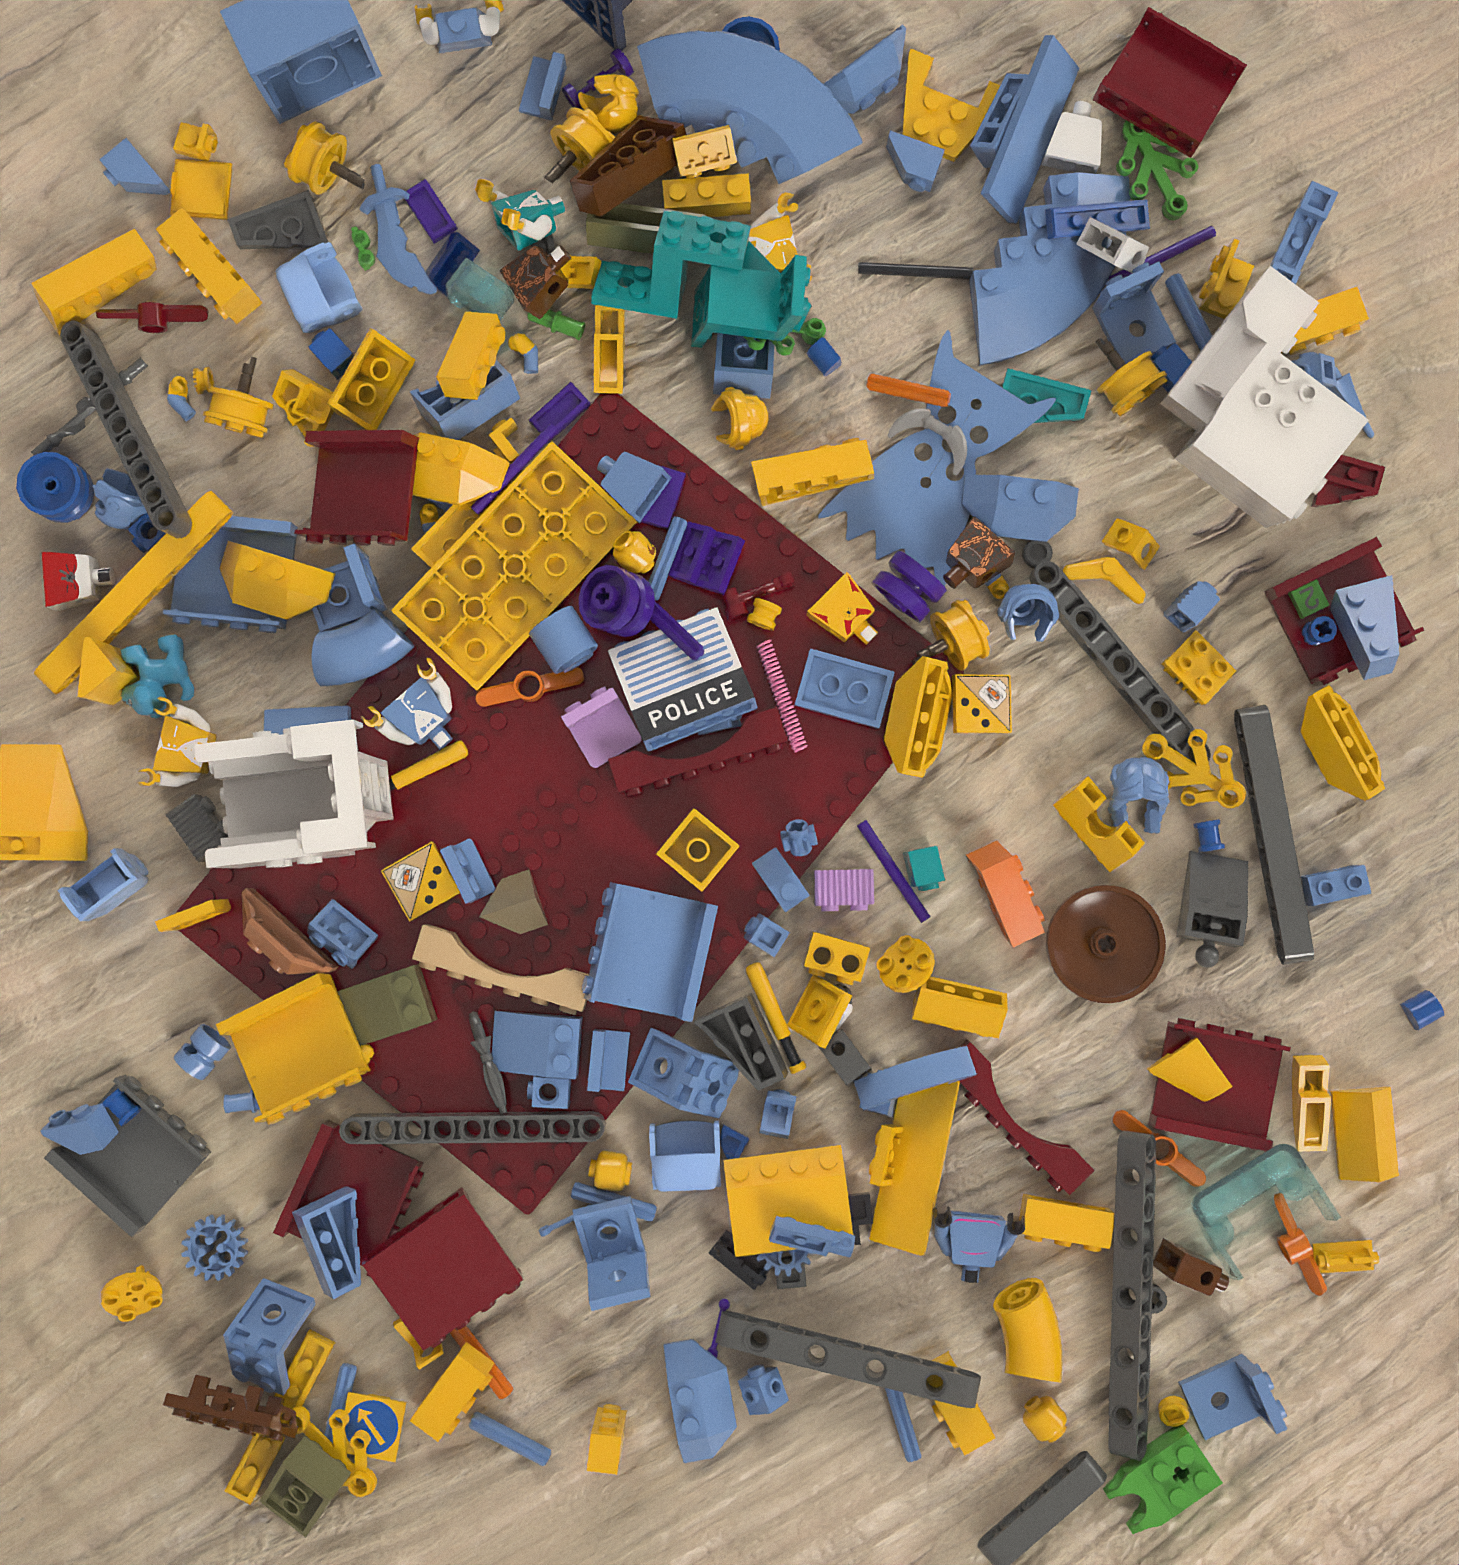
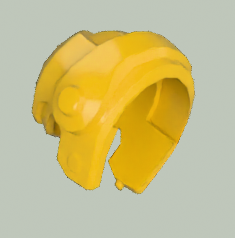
(619, 108)
(747, 414)

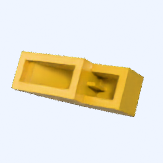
(609, 349)
(1310, 1102)

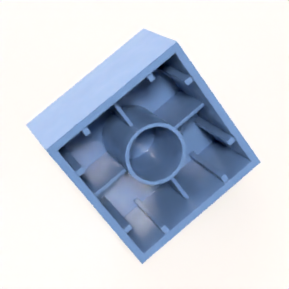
(301, 51)

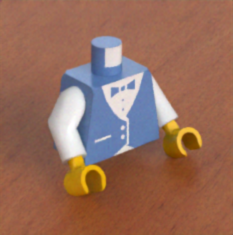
(460, 28)
(417, 712)

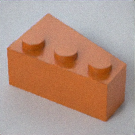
(1007, 893)

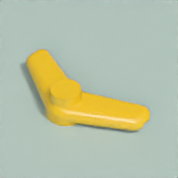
(1109, 570)

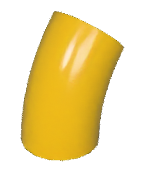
(1030, 1331)

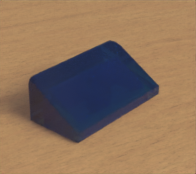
(449, 259)

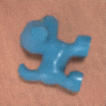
(155, 674)

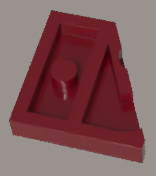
(1349, 481)

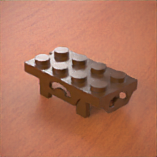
(246, 1416)

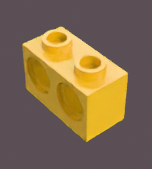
(838, 950)

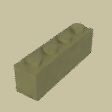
(627, 227)

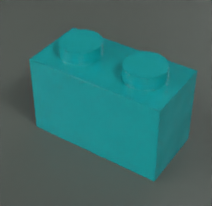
(924, 868)

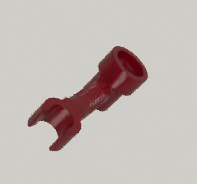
(736, 602)

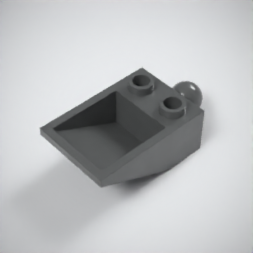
(1214, 897)

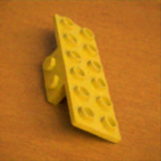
(910, 1167)

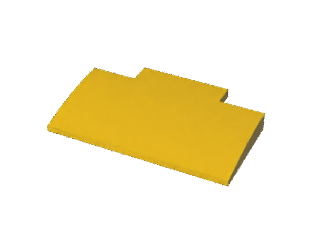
(509, 564)

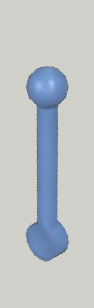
(545, 1230)

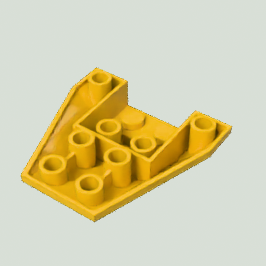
(39, 806)

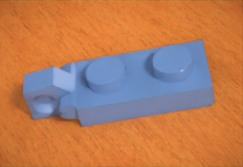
(810, 1238)

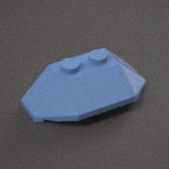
(870, 74)
(1020, 505)
(698, 1399)

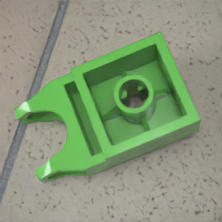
(1160, 1488)

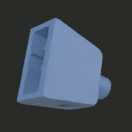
(633, 482)

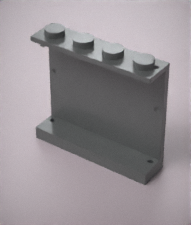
(139, 1165)

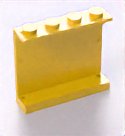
(296, 1047)

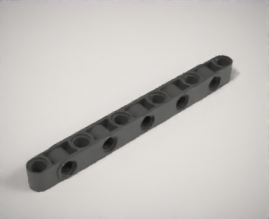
(1132, 1317)

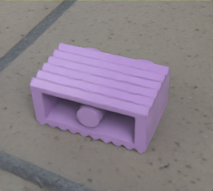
(844, 888)

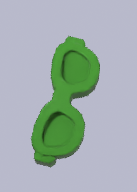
(362, 242)

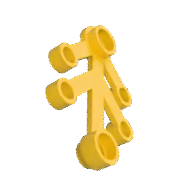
(1198, 772)
(338, 1449)

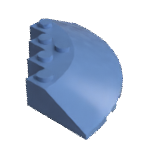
(759, 92)
(1039, 281)

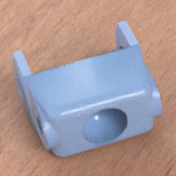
(318, 288)
(105, 886)
(685, 1155)

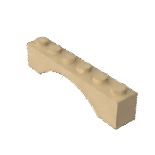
(445, 950)

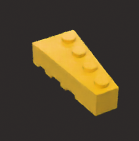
(209, 266)
(94, 279)
(812, 471)

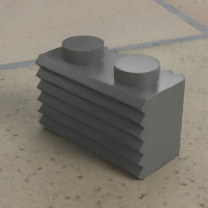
(197, 825)

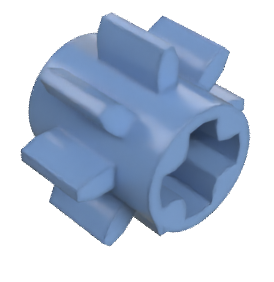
(798, 837)

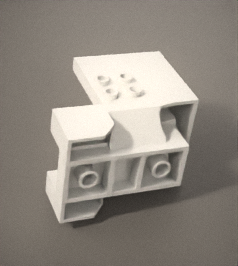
(1257, 417)
(296, 795)

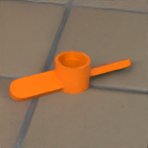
(510, 691)
(1173, 1159)
(1297, 1248)

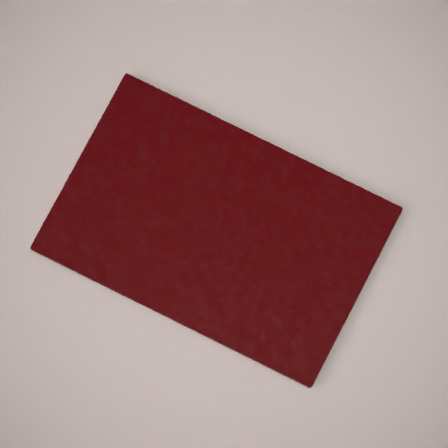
(544, 809)

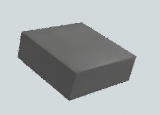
(795, 1281)

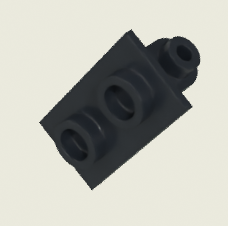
(744, 1267)

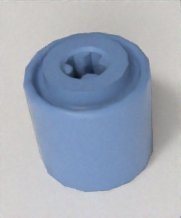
(563, 640)

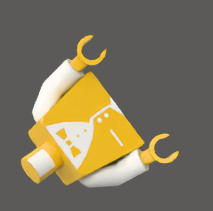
(774, 235)
(175, 750)

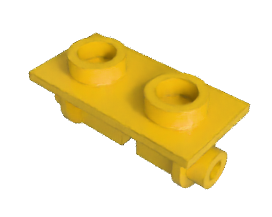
(1345, 1256)

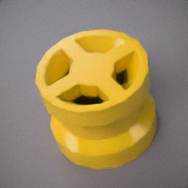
(764, 614)

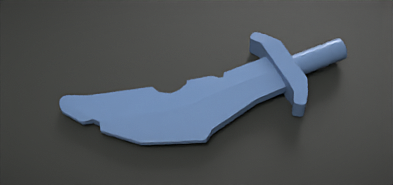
(391, 237)

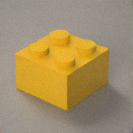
(698, 849)

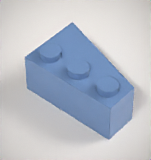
(1369, 625)

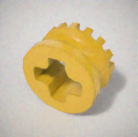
(203, 379)

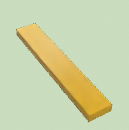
(263, 1451)

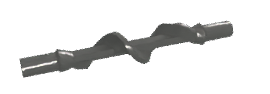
(84, 409)

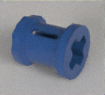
(1327, 627)
(1209, 835)
(121, 1107)

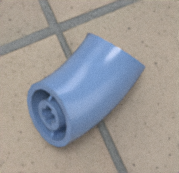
(358, 650)

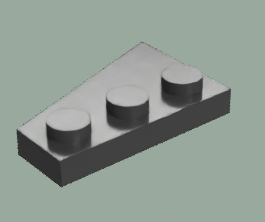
(281, 224)

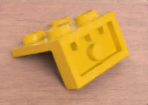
(704, 151)
(1226, 282)

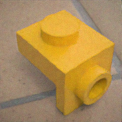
(582, 271)
(499, 433)

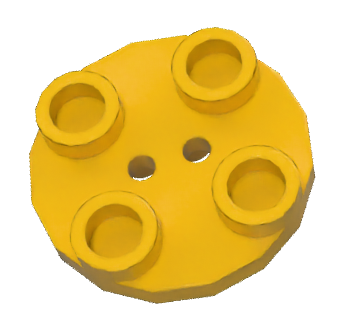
(915, 955)
(131, 1294)

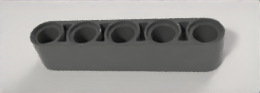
(1042, 1510)

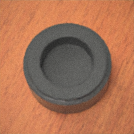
(1036, 552)

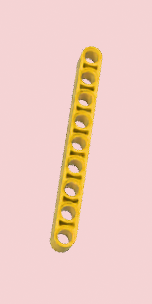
(134, 592)

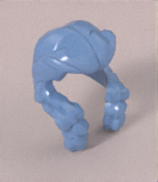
(1137, 780)

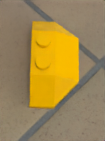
(455, 470)
(273, 582)
(919, 716)
(1341, 745)

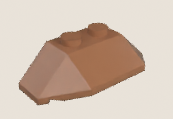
(280, 939)

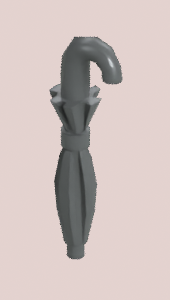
(491, 1073)

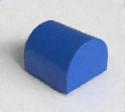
(824, 356)
(1422, 1009)

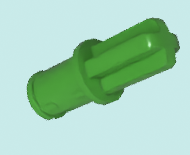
(560, 323)

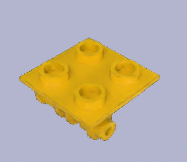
(1198, 668)

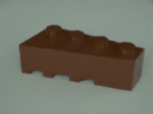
(626, 164)

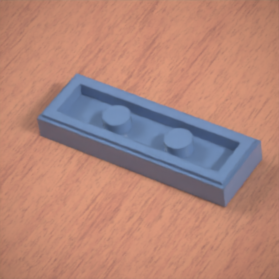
(279, 719)

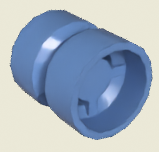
(199, 1055)

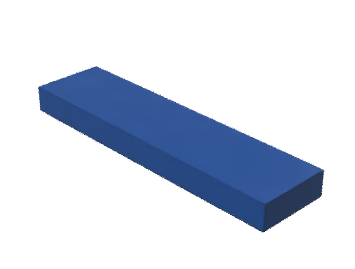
(1121, 216)

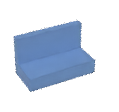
(543, 86)
(608, 1060)

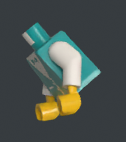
(523, 216)

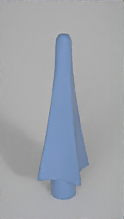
(1346, 391)

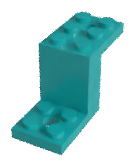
(678, 241)
(750, 302)

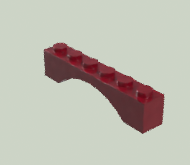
(757, 733)
(1060, 1161)

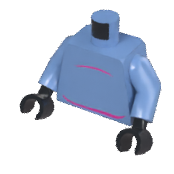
(975, 1239)

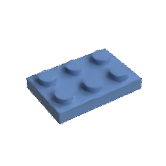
(844, 688)

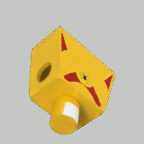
(844, 611)

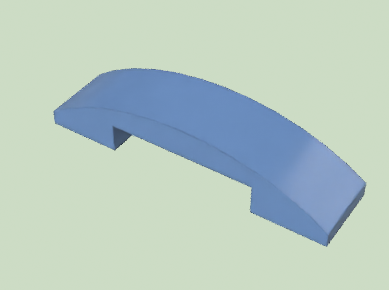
(1303, 230)
(914, 1076)

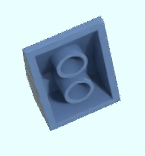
(743, 367)
(537, 1044)

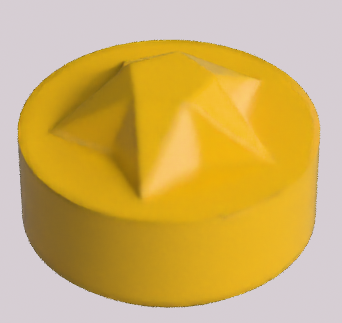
(1173, 1411)

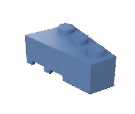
(457, 416)
(331, 1240)

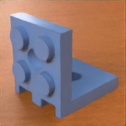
(1130, 302)
(360, 589)
(692, 1080)
(613, 1255)
(259, 1343)
(1246, 1397)

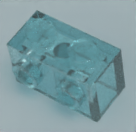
(478, 290)

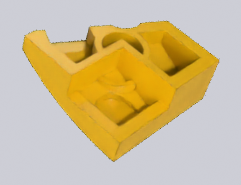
(303, 401)
(1192, 1071)

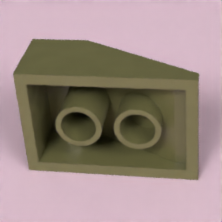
(388, 1005)
(305, 1486)

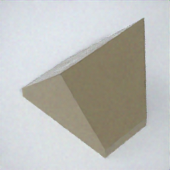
(516, 904)

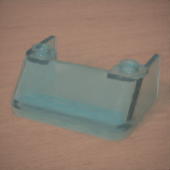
(1276, 1167)

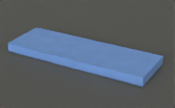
(1030, 129)

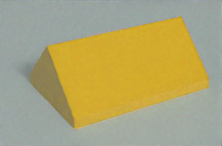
(371, 381)
(104, 672)
(1364, 1134)

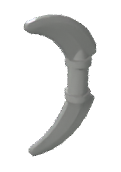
(923, 418)

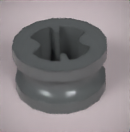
(1156, 1308)

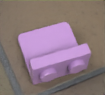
(601, 727)

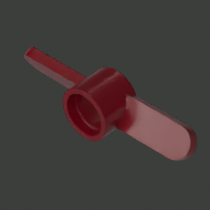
(155, 316)

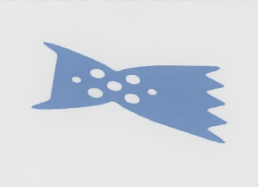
(932, 518)

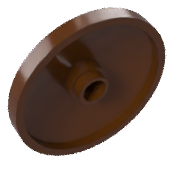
(1105, 944)

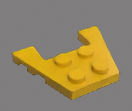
(936, 116)

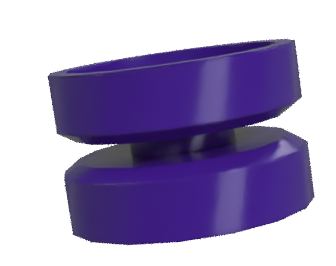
(911, 584)
(616, 601)

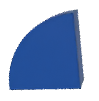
(732, 1142)

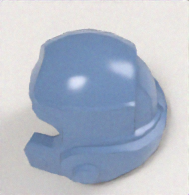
(118, 500)
(1027, 605)

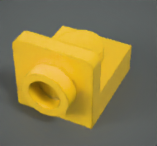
(196, 141)

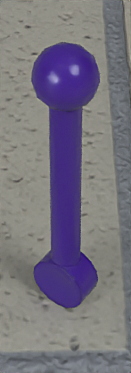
(724, 1304)

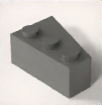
(746, 1040)

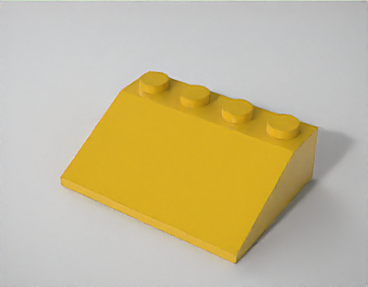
(786, 1184)

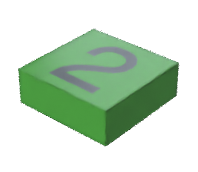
(1308, 599)

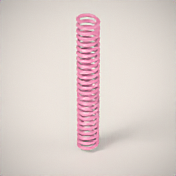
(787, 722)

